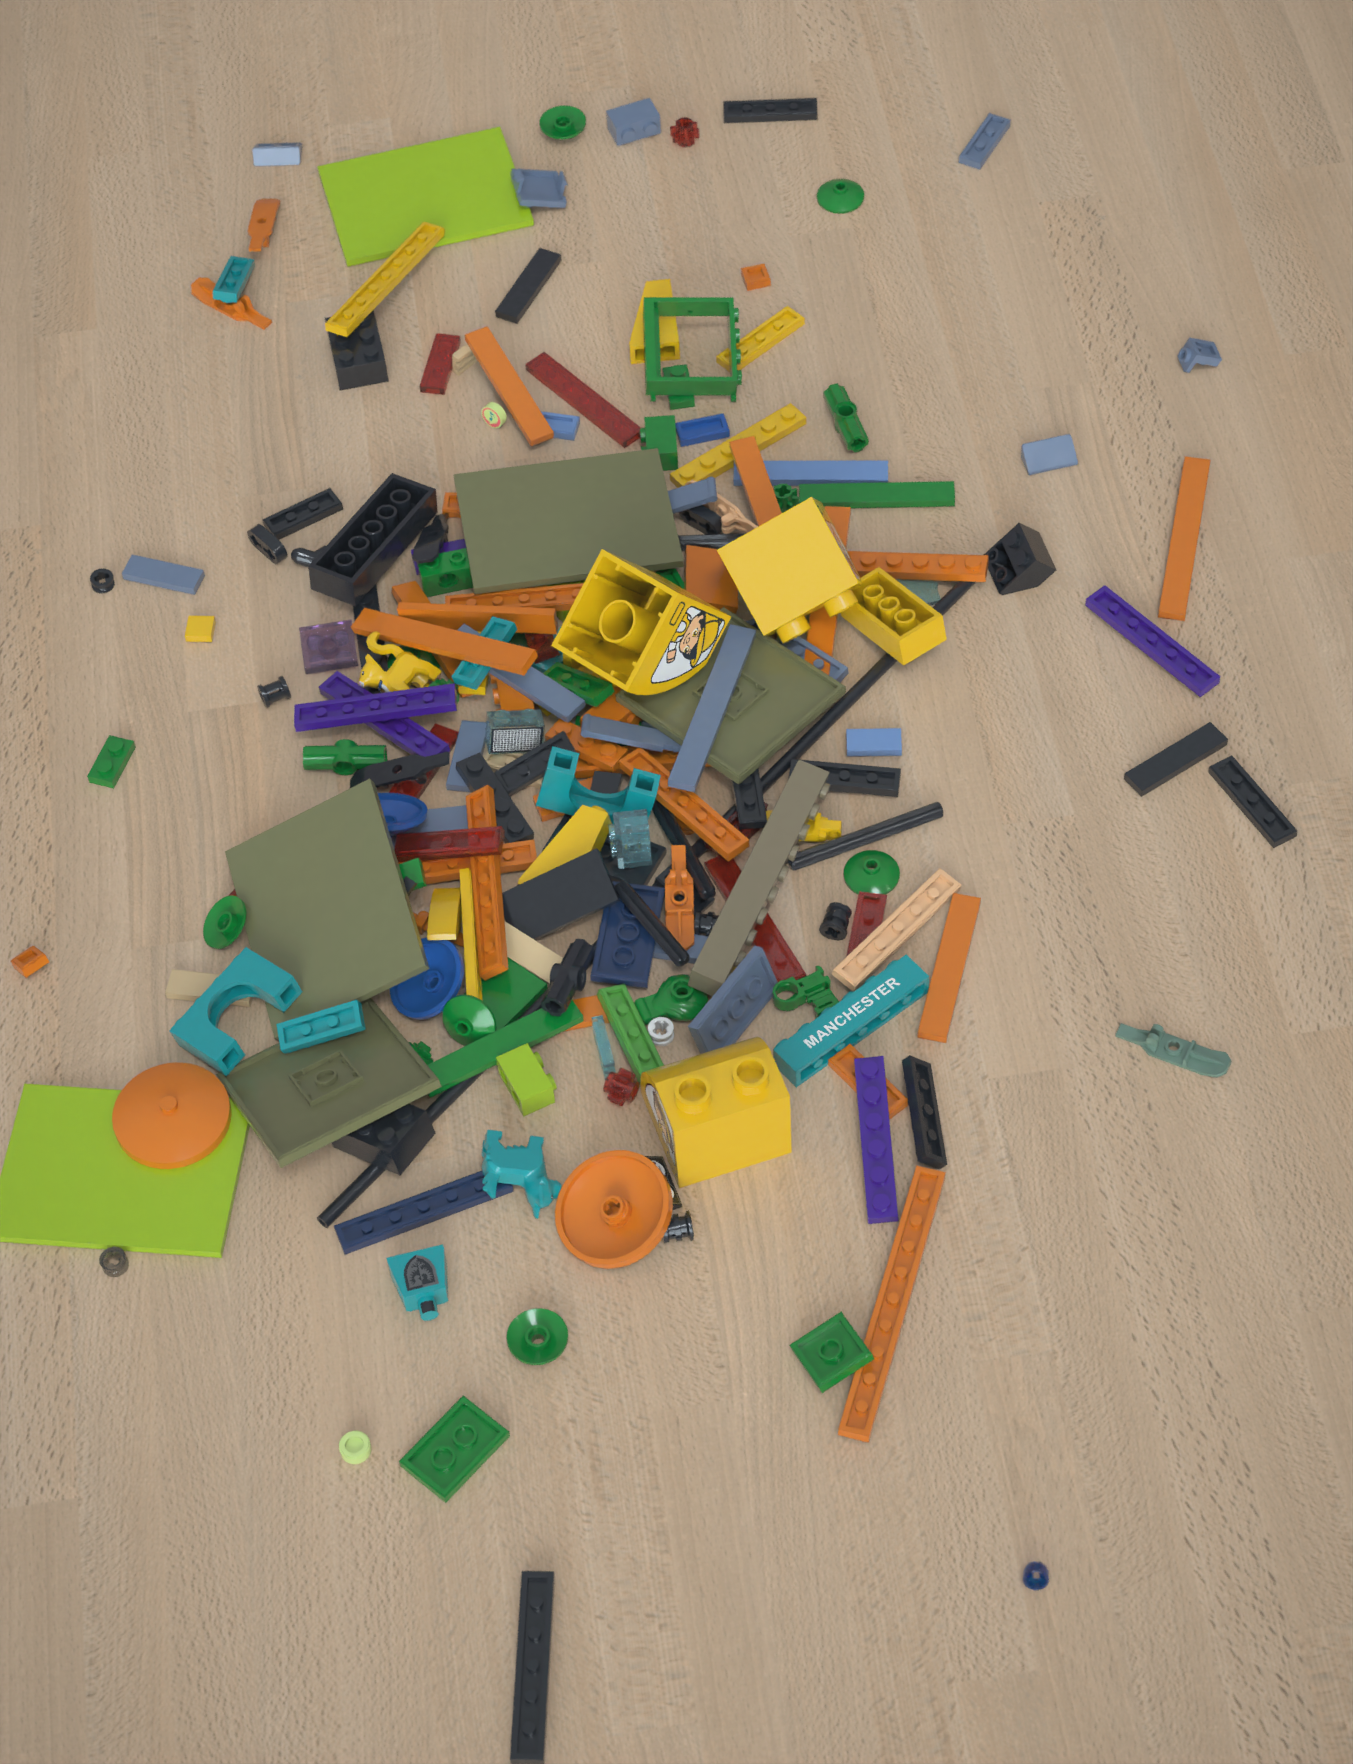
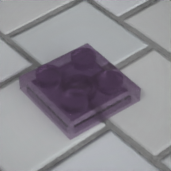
(328, 647)

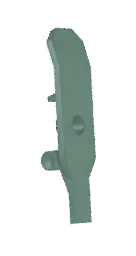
(1188, 1056)

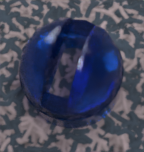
(1028, 1575)

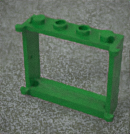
(688, 306)

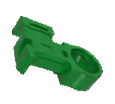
(810, 986)

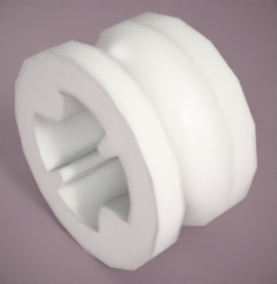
(661, 1023)

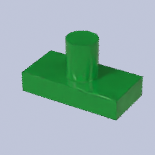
(678, 401)

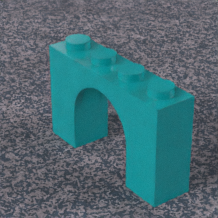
(566, 795)
(245, 977)

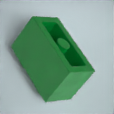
(661, 434)

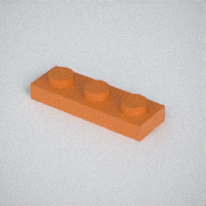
(594, 751)

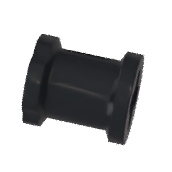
(282, 693)

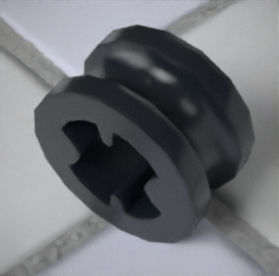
(102, 574)

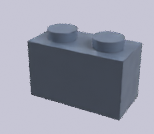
(633, 121)

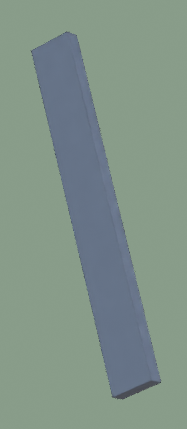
(711, 708)

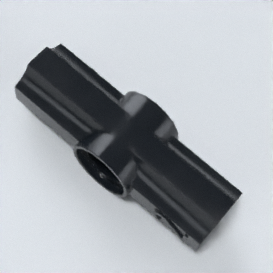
(567, 977)

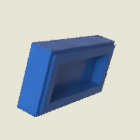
(702, 430)

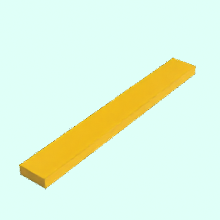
(384, 279)

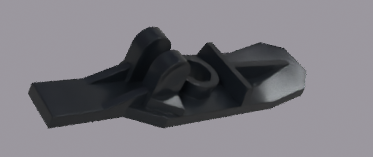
(431, 540)
(410, 767)

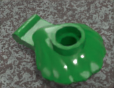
(673, 1000)

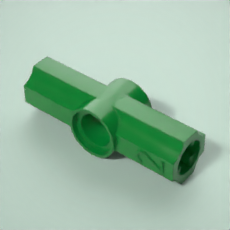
(845, 417)
(343, 756)

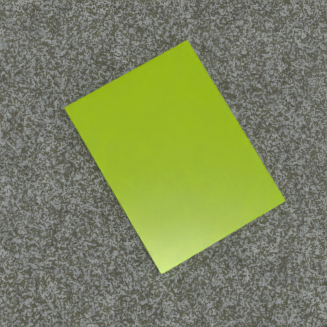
(443, 182)
(79, 1189)

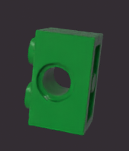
(446, 573)

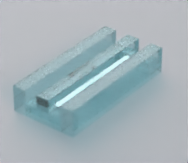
(603, 1045)

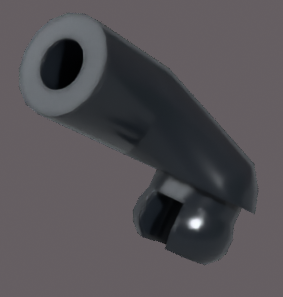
(304, 556)

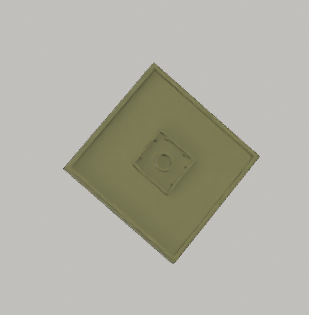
(769, 706)
(329, 1088)

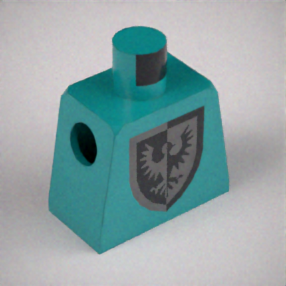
(421, 1280)

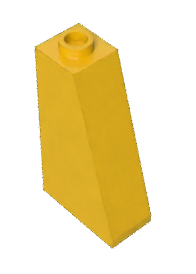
(667, 326)
(580, 835)

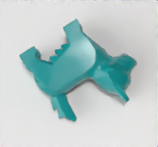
(518, 1167)

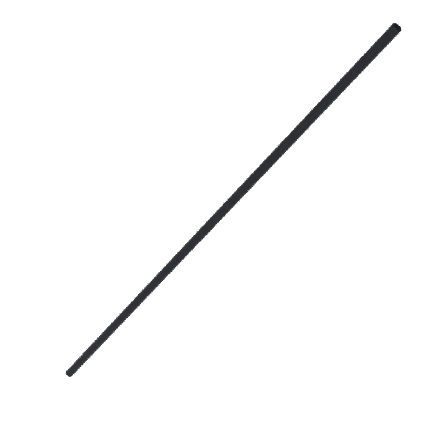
(450, 1095)

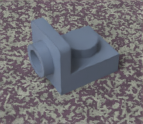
(1198, 352)

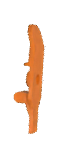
(262, 222)
(239, 311)
(680, 914)

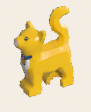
(405, 670)

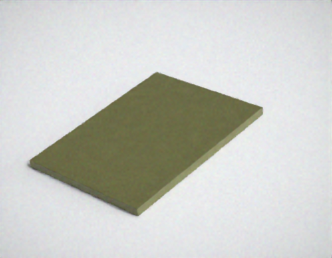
(556, 516)
(329, 903)

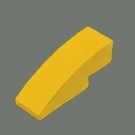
(444, 914)

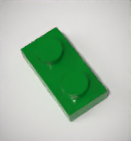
(111, 761)

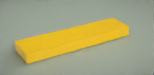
(764, 337)

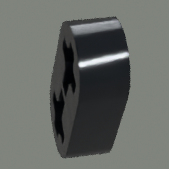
(702, 519)
(267, 544)

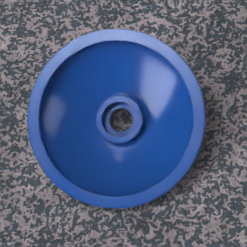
(402, 812)
(431, 990)

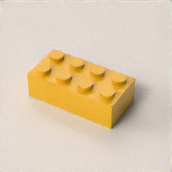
(895, 617)

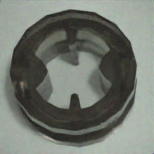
(111, 1269)

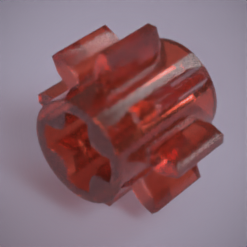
(684, 132)
(621, 1086)

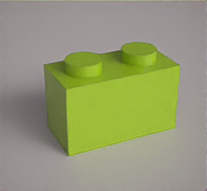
(526, 1079)

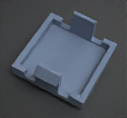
(539, 188)

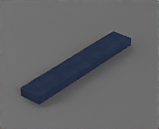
(415, 1212)

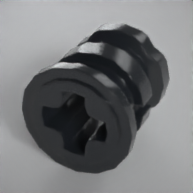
(835, 920)
(704, 922)
(679, 1227)

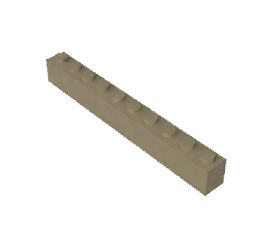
(759, 878)

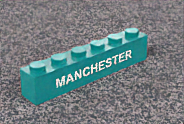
(851, 1019)

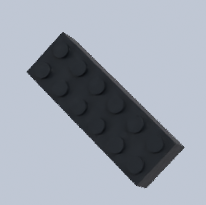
(373, 539)

